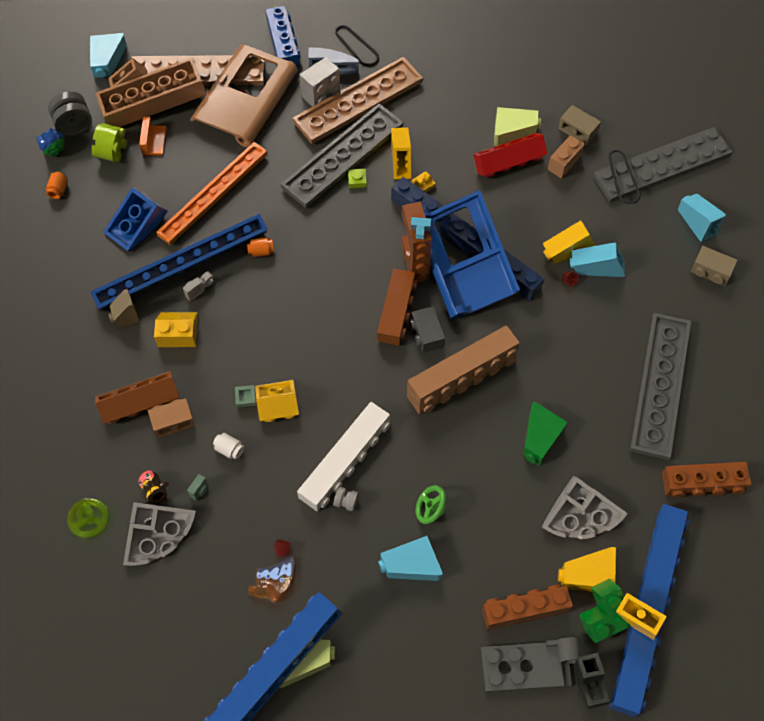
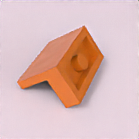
(152, 138)

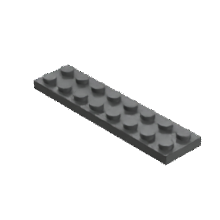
(341, 155)
(663, 163)
(660, 386)

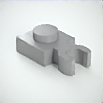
(196, 287)

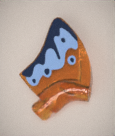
(273, 580)

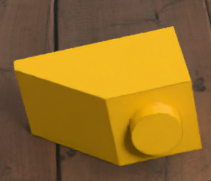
(641, 616)

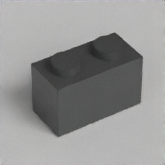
(427, 329)

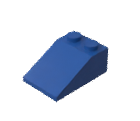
(134, 219)

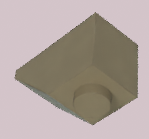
(123, 311)

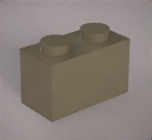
(579, 124)
(713, 265)

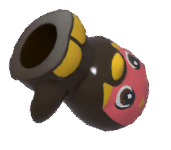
(150, 484)

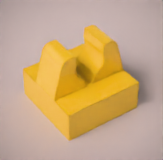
(424, 182)

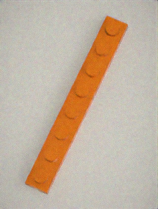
(211, 193)

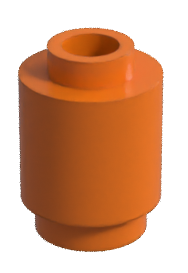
(56, 185)
(260, 247)

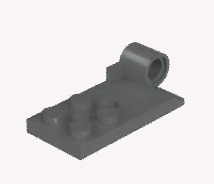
(548, 661)

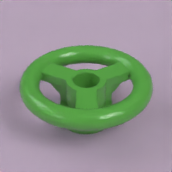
(434, 507)

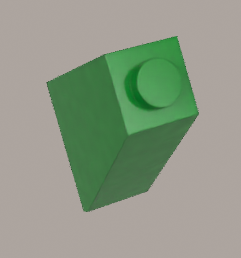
(542, 433)

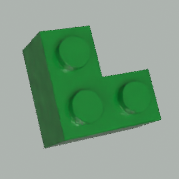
(603, 620)

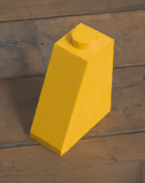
(401, 153)
(560, 246)
(588, 570)

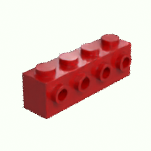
(510, 154)

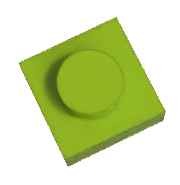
(357, 178)

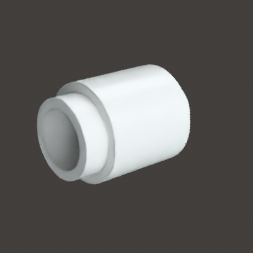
(228, 446)

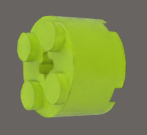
(108, 142)

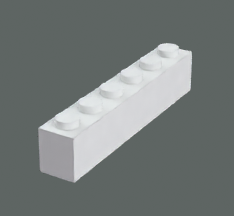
(344, 456)

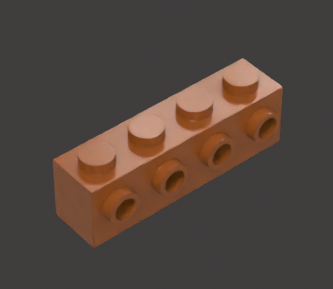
(396, 305)
(136, 397)
(706, 479)
(526, 608)

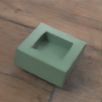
(245, 396)
(198, 487)

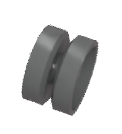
(69, 113)

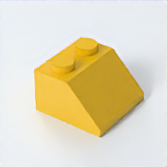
(176, 329)
(276, 400)

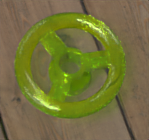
(83, 508)

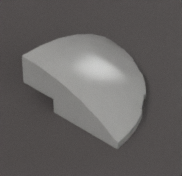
(582, 512)
(155, 532)

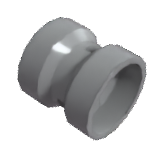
(346, 499)

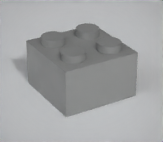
(320, 81)

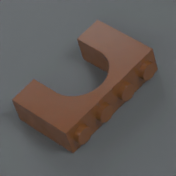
(416, 251)

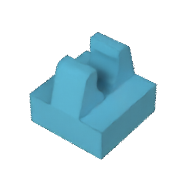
(420, 226)

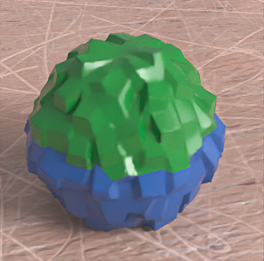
(51, 142)

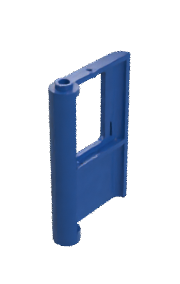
(479, 279)

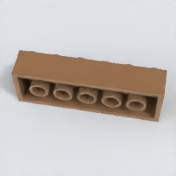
(151, 93)
(462, 370)

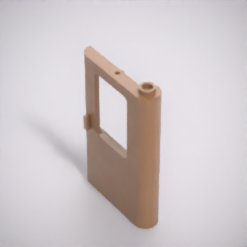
(238, 111)

